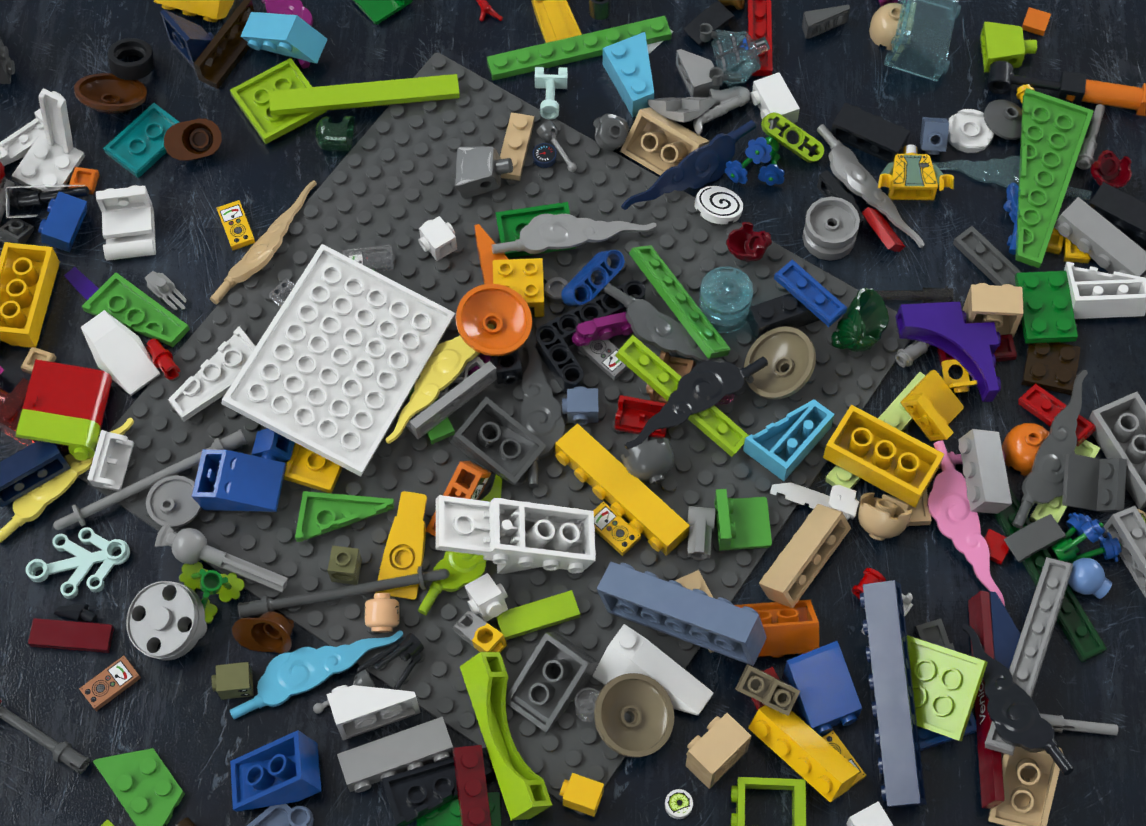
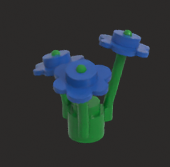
(758, 151)

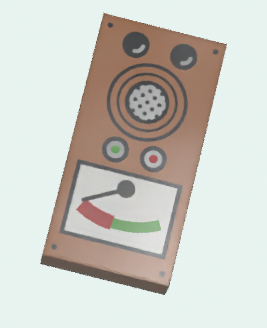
(110, 683)

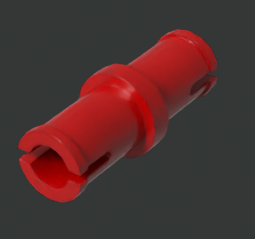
(162, 359)

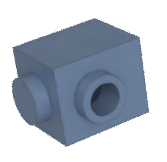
(933, 127)
(581, 405)

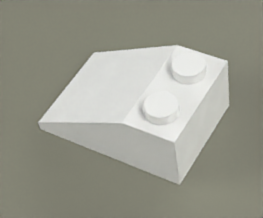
(368, 708)

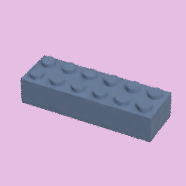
(682, 612)

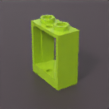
(797, 786)

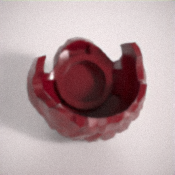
(1111, 169)
(748, 244)

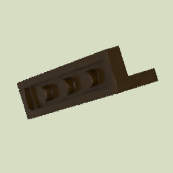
(225, 48)

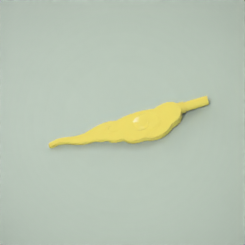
(440, 371)
(32, 504)

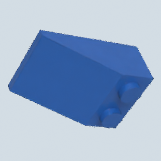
(276, 773)

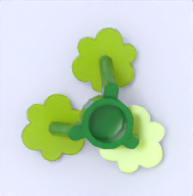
(211, 583)

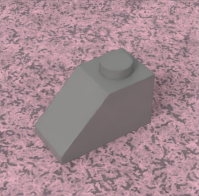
(695, 73)

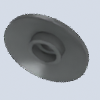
(1004, 119)

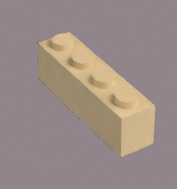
(805, 555)

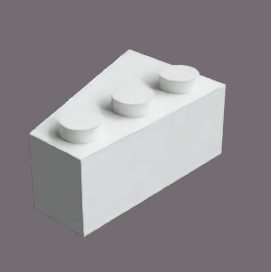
(1105, 294)

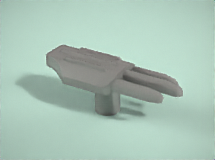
(164, 289)

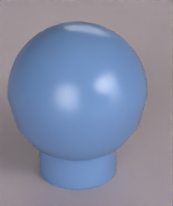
(1089, 578)

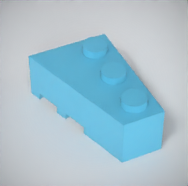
(790, 440)

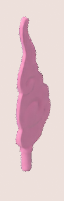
(956, 521)

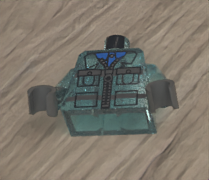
(734, 53)

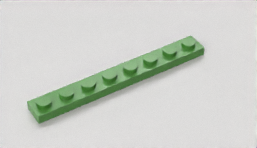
(573, 48)

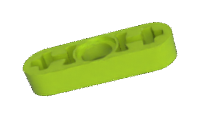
(803, 152)

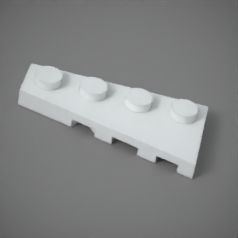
(214, 376)

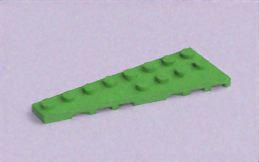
(1048, 153)

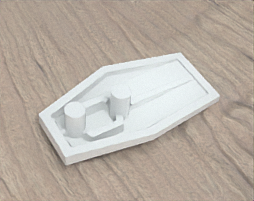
(119, 352)

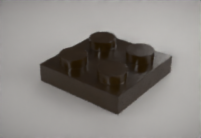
(1051, 366)

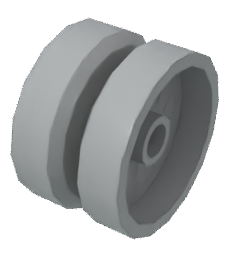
(830, 228)

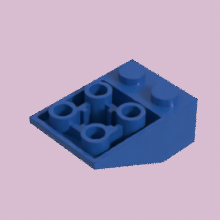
(237, 482)

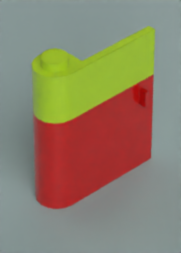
(65, 406)

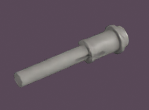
(1089, 144)
(906, 356)
(1060, 724)

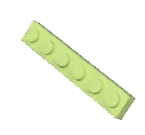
(895, 416)

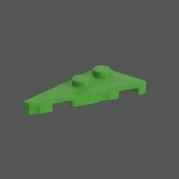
(329, 512)

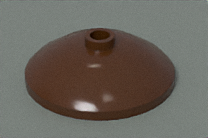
(109, 93)

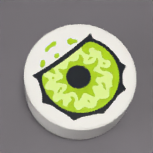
(678, 804)

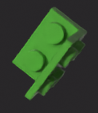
(742, 522)

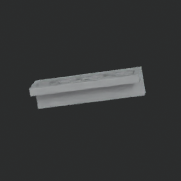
(455, 398)
(1132, 536)

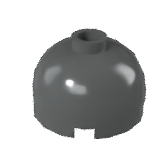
(650, 461)

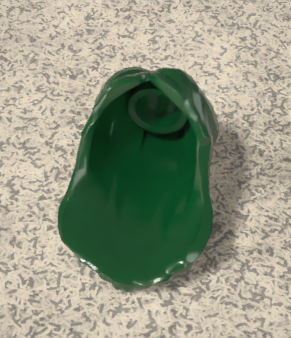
(862, 322)

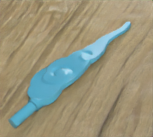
(306, 669)

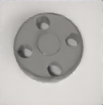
(166, 620)

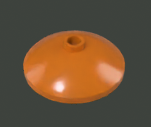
(495, 306)

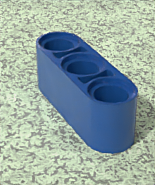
(603, 275)

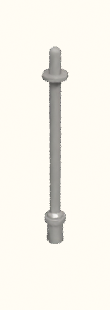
(229, 442)

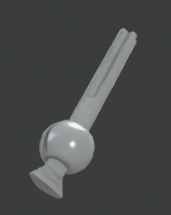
(191, 546)

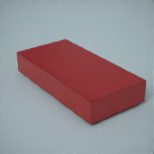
(883, 229)

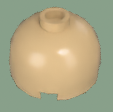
(884, 24)
(883, 516)

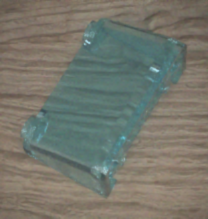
(923, 37)

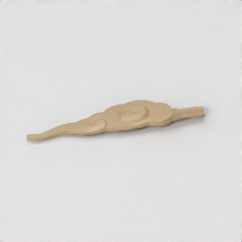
(262, 249)

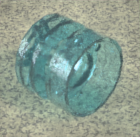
(726, 298)

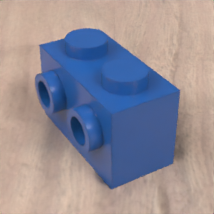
(63, 221)

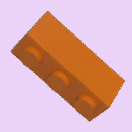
(787, 628)

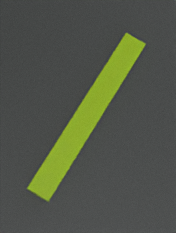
(364, 94)

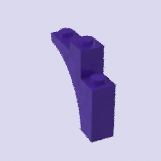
(946, 328)

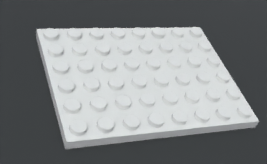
(339, 359)

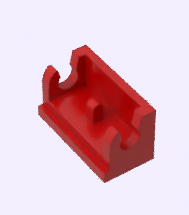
(635, 413)

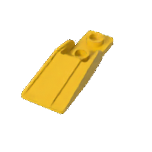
(555, 19)
(405, 544)

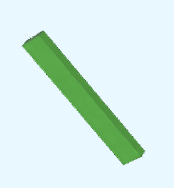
(680, 302)

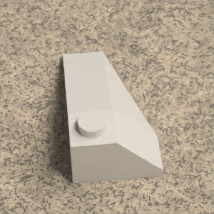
(635, 654)

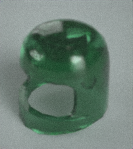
(335, 135)

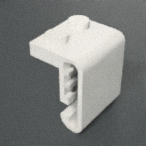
(127, 222)

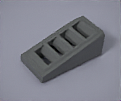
(823, 20)

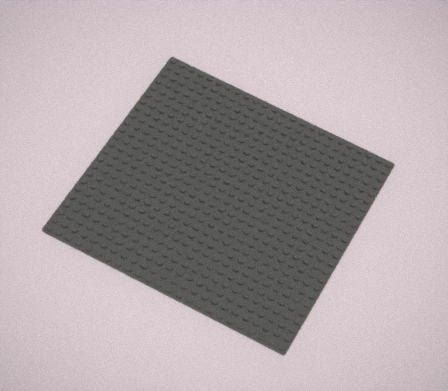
(382, 196)

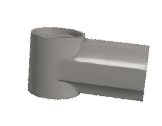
(700, 532)

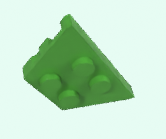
(142, 786)

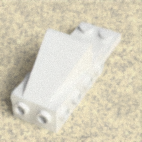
(517, 533)

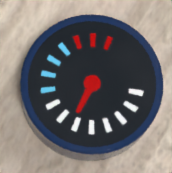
(544, 155)

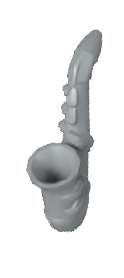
(724, 102)

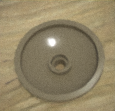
(782, 349)
(649, 711)

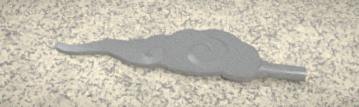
(860, 182)
(565, 232)

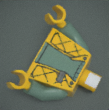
(913, 176)

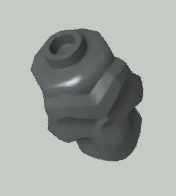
(610, 131)

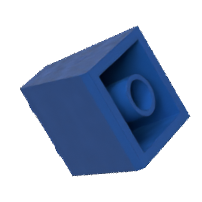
(825, 688)

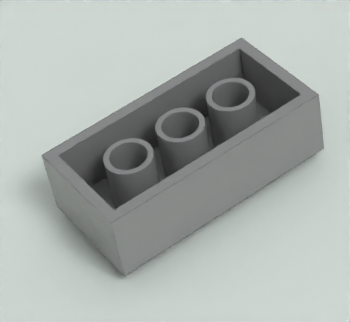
(1122, 434)

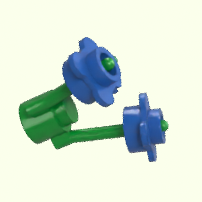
(1086, 528)

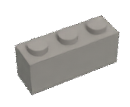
(984, 471)

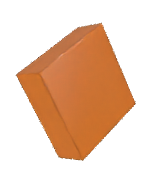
(1036, 21)
(86, 177)

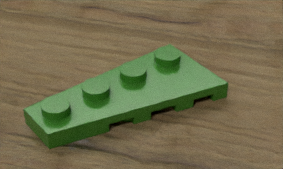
(136, 311)

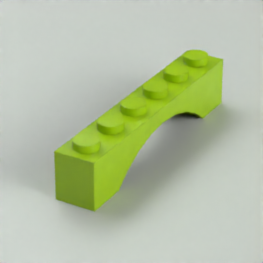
(520, 787)

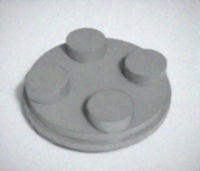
(172, 501)

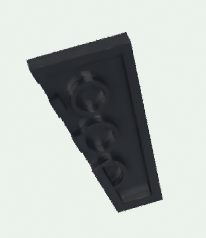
(425, 789)

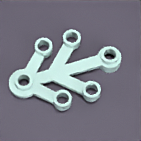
(83, 561)

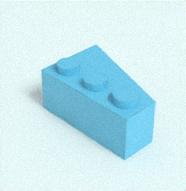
(283, 35)
(630, 71)

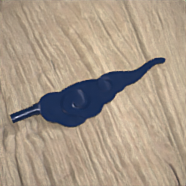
(697, 168)

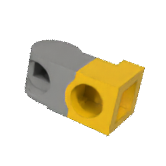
(479, 633)

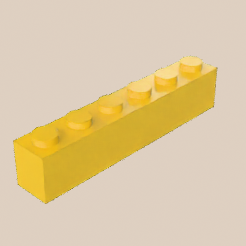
(622, 490)

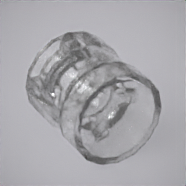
(586, 698)

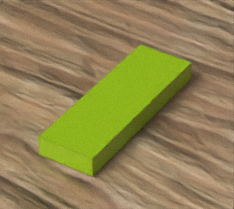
(538, 615)

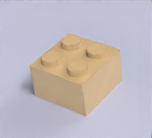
(995, 304)
(717, 750)

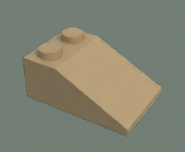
(1028, 789)

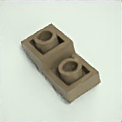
(767, 690)

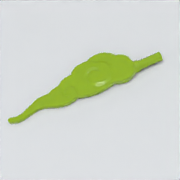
(461, 566)

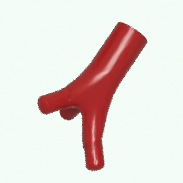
(486, 8)

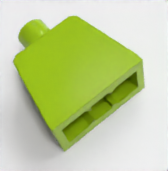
(1004, 43)

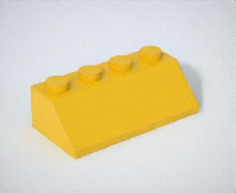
(25, 291)

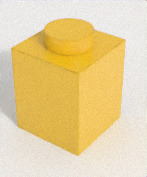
(582, 794)

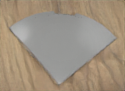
(681, 108)

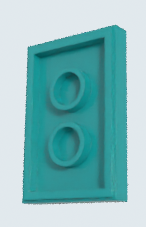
(141, 141)

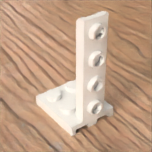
(52, 154)

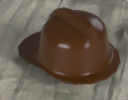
(192, 139)
(266, 634)

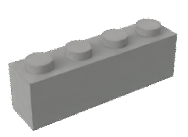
(1101, 240)
(395, 754)

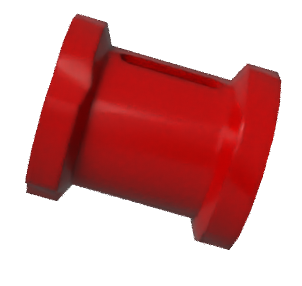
(870, 576)

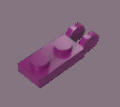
(601, 328)

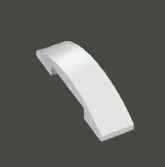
(20, 142)

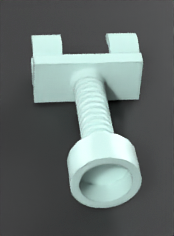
(549, 107)

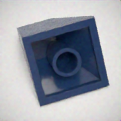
(186, 35)

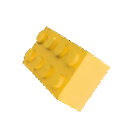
(883, 455)

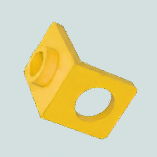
(959, 385)

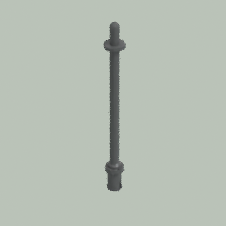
(267, 604)
(61, 751)

